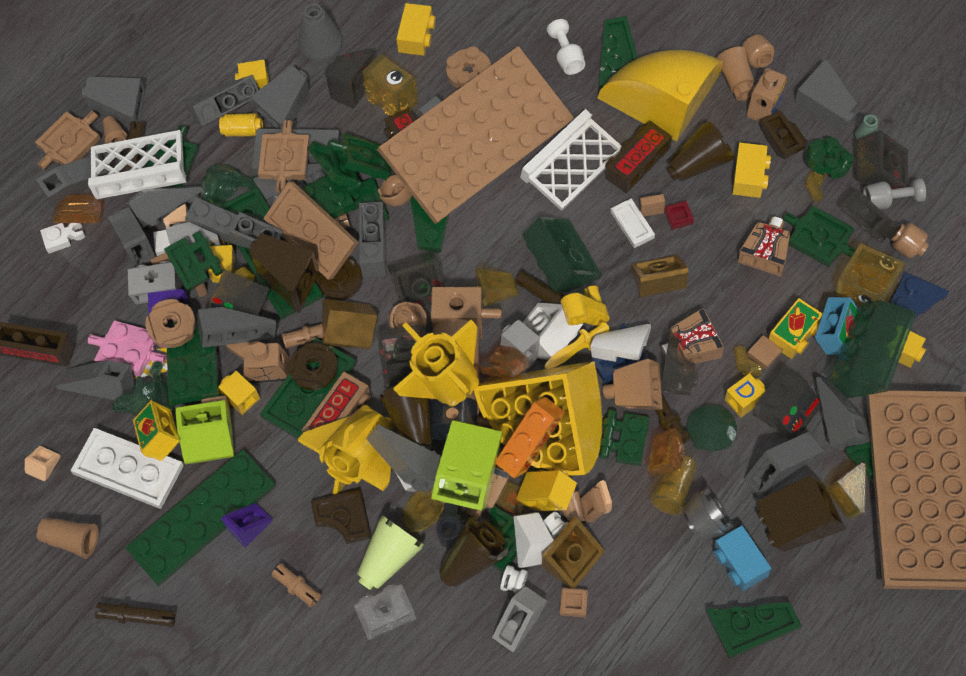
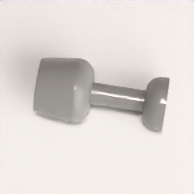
(882, 194)

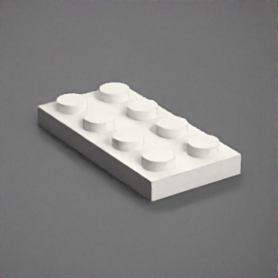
(125, 469)

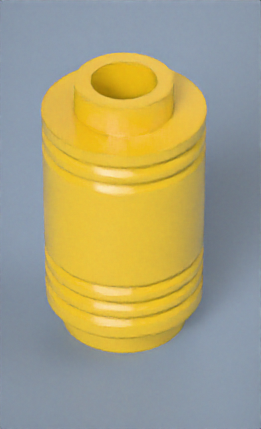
(240, 124)

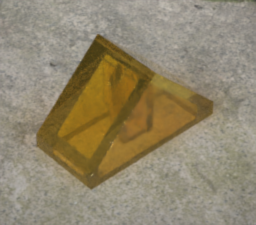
(495, 285)
(849, 491)

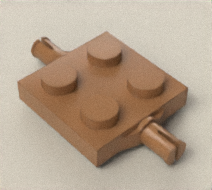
(67, 139)
(284, 156)

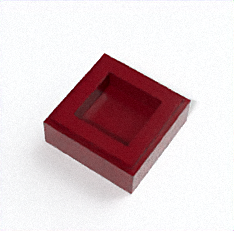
(678, 215)

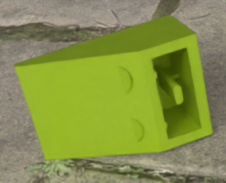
(467, 465)

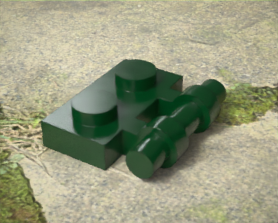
(187, 265)
(632, 438)

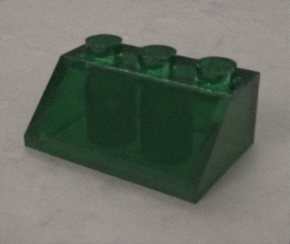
(561, 254)

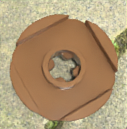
(466, 58)
(166, 336)

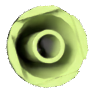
(386, 554)

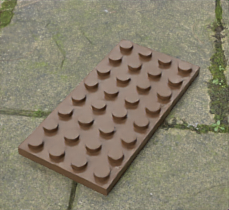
(475, 134)
(920, 487)

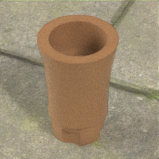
(738, 72)
(69, 536)

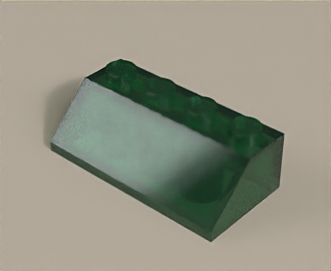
(872, 349)

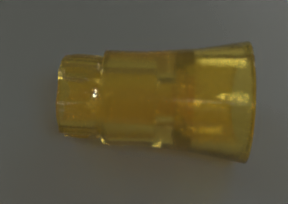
(674, 488)

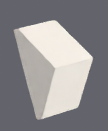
(531, 539)

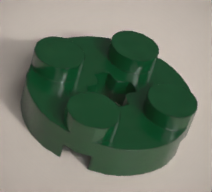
(829, 157)

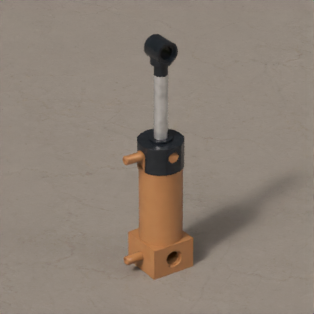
(449, 313)

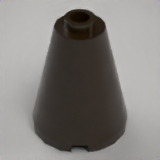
(700, 154)
(409, 416)
(473, 551)

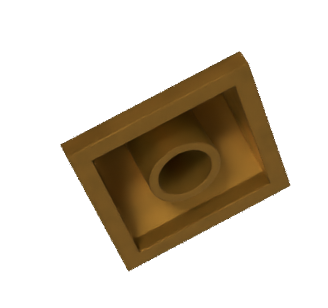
(660, 275)
(348, 324)
(572, 554)

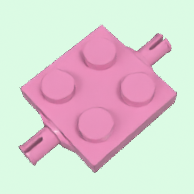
(128, 346)

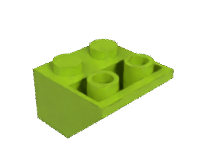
(205, 432)

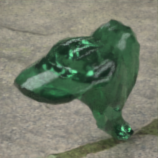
(222, 182)
(154, 389)

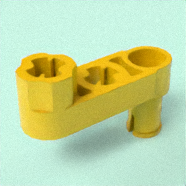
(586, 308)

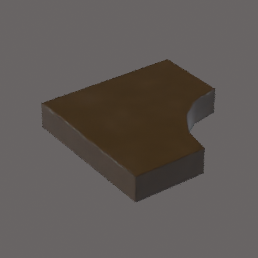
(344, 514)

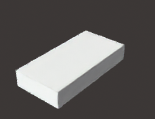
(632, 223)

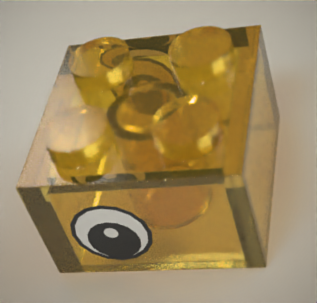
(389, 86)
(870, 276)

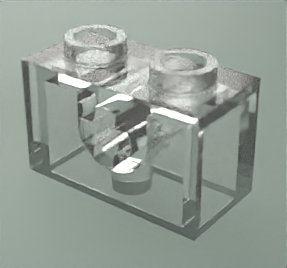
(373, 619)

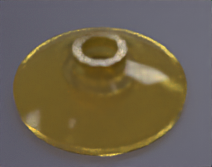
(421, 511)

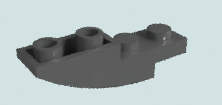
(229, 227)

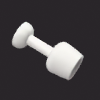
(570, 55)

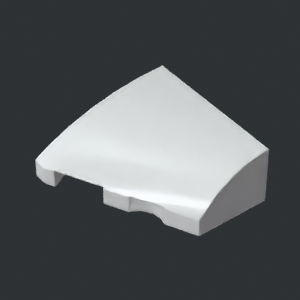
(621, 343)

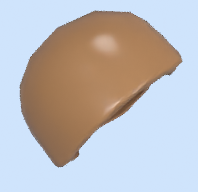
(394, 192)
(407, 312)

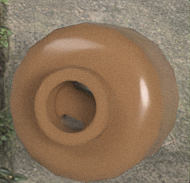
(759, 51)
(910, 240)

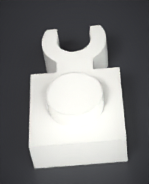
(58, 236)

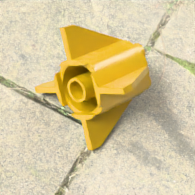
(442, 366)
(347, 450)

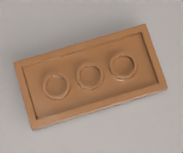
(312, 228)

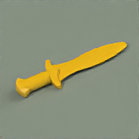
(584, 341)

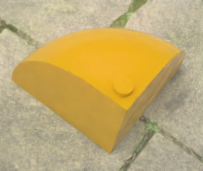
(663, 88)
(572, 388)

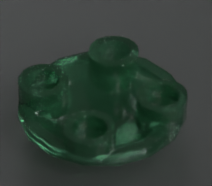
(712, 428)

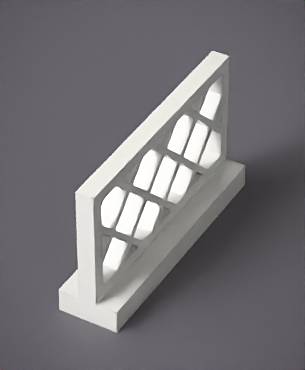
(555, 150)
(137, 178)

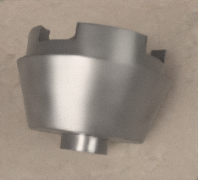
(706, 515)

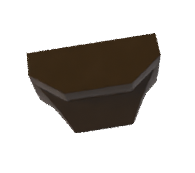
(782, 135)

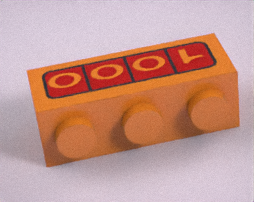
(529, 437)

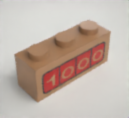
(341, 402)

